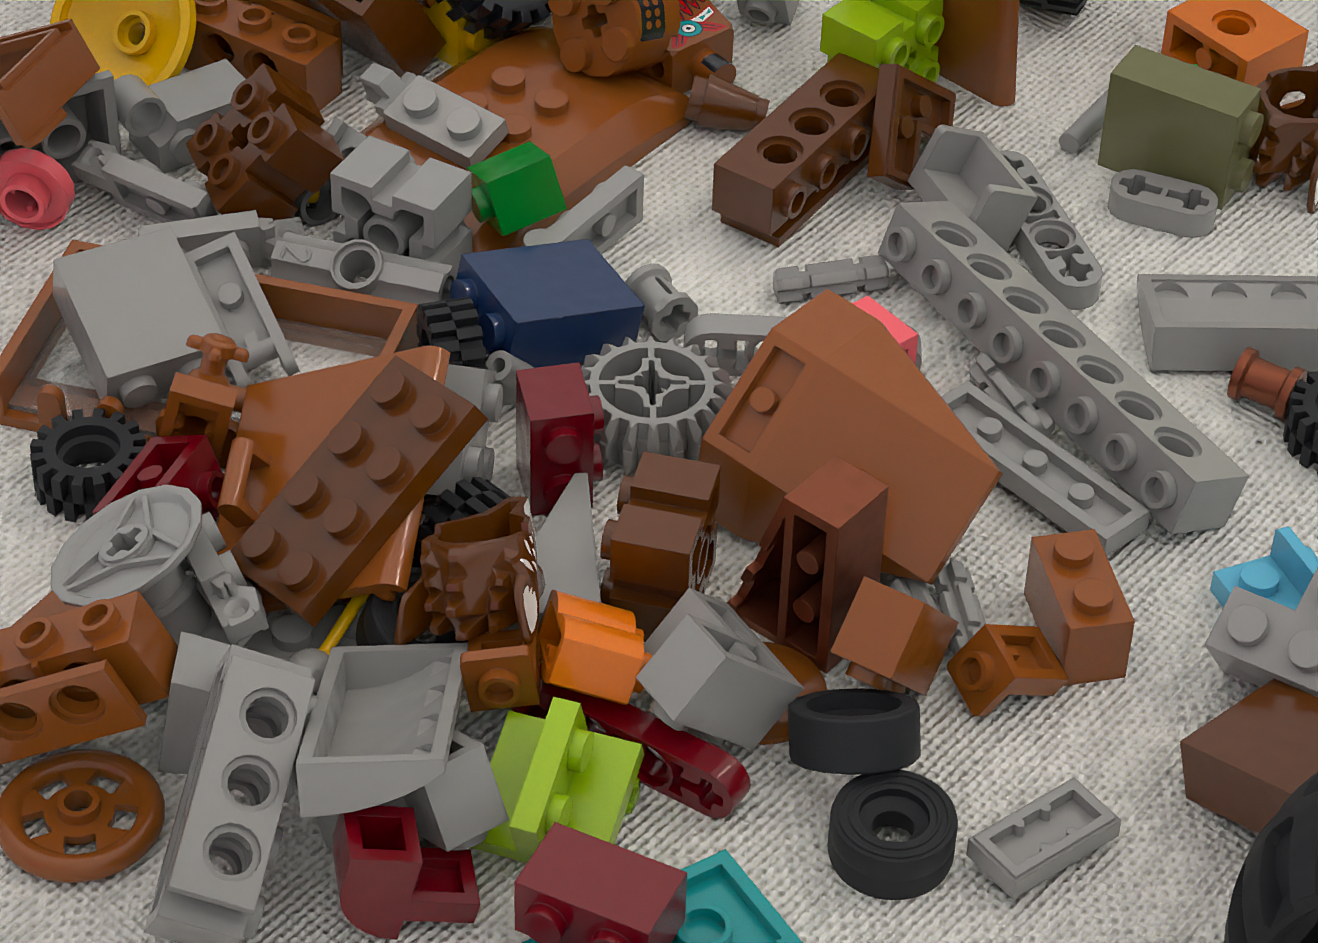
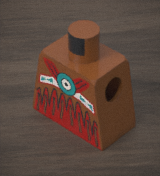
(699, 49)

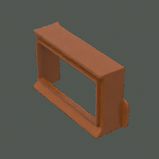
(38, 76)

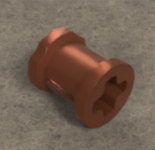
(1264, 382)

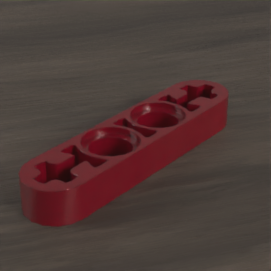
(692, 769)

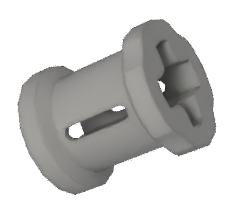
(664, 306)

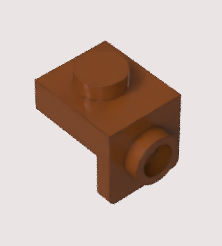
(501, 671)

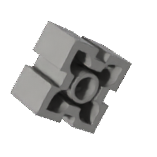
(402, 204)

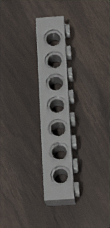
(1064, 367)

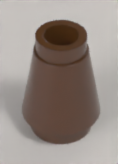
(724, 105)

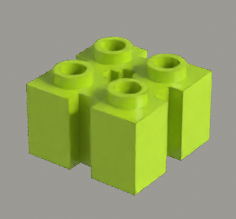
(886, 33)

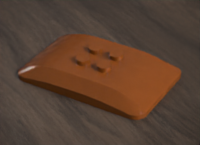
(578, 119)

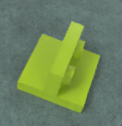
(559, 775)

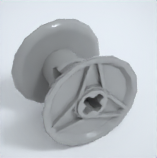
(141, 547)

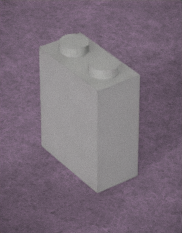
(132, 314)

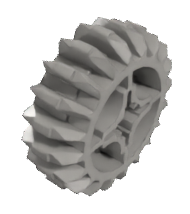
(654, 399)

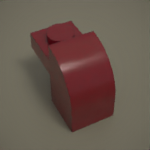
(392, 879)

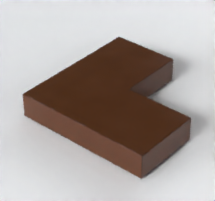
(904, 116)

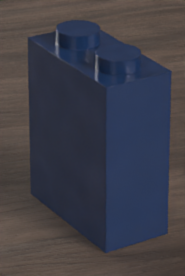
(548, 301)

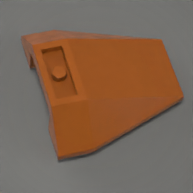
(847, 389)

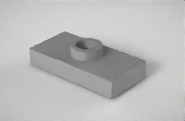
(1043, 837)

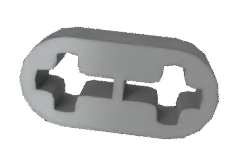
(1162, 203)

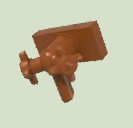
(204, 397)

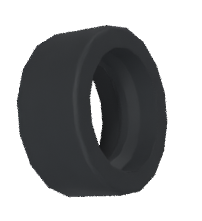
(854, 731)

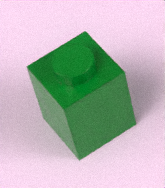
(515, 189)

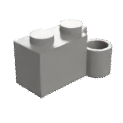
(169, 112)

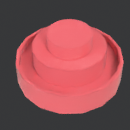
(34, 189)

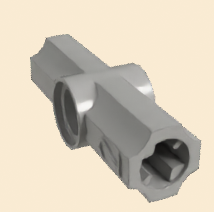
(338, 264)

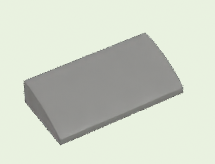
(1214, 318)
(378, 725)

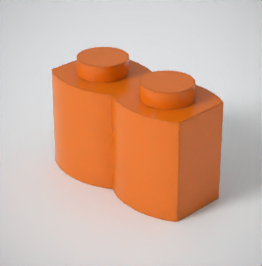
(591, 648)

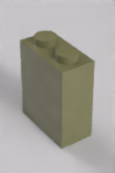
(1180, 123)

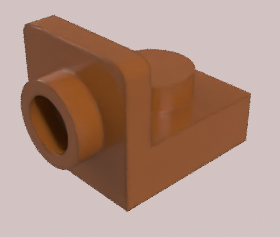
(1005, 663)

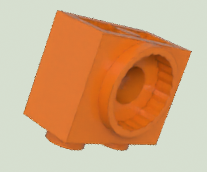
(1234, 38)

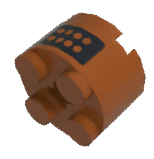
(613, 34)

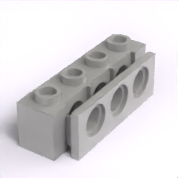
(191, 896)

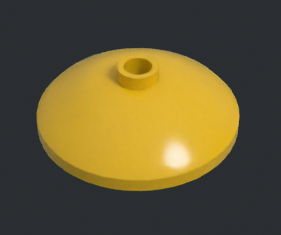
(115, 30)

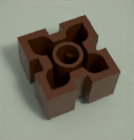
(264, 148)
(661, 537)

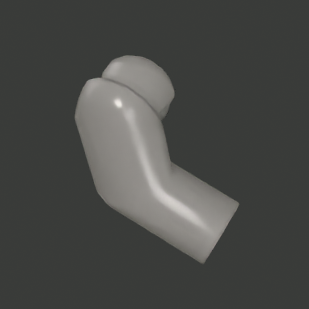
(505, 368)

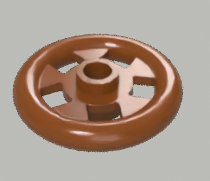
(78, 769)

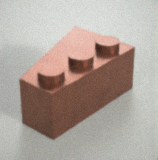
(815, 560)

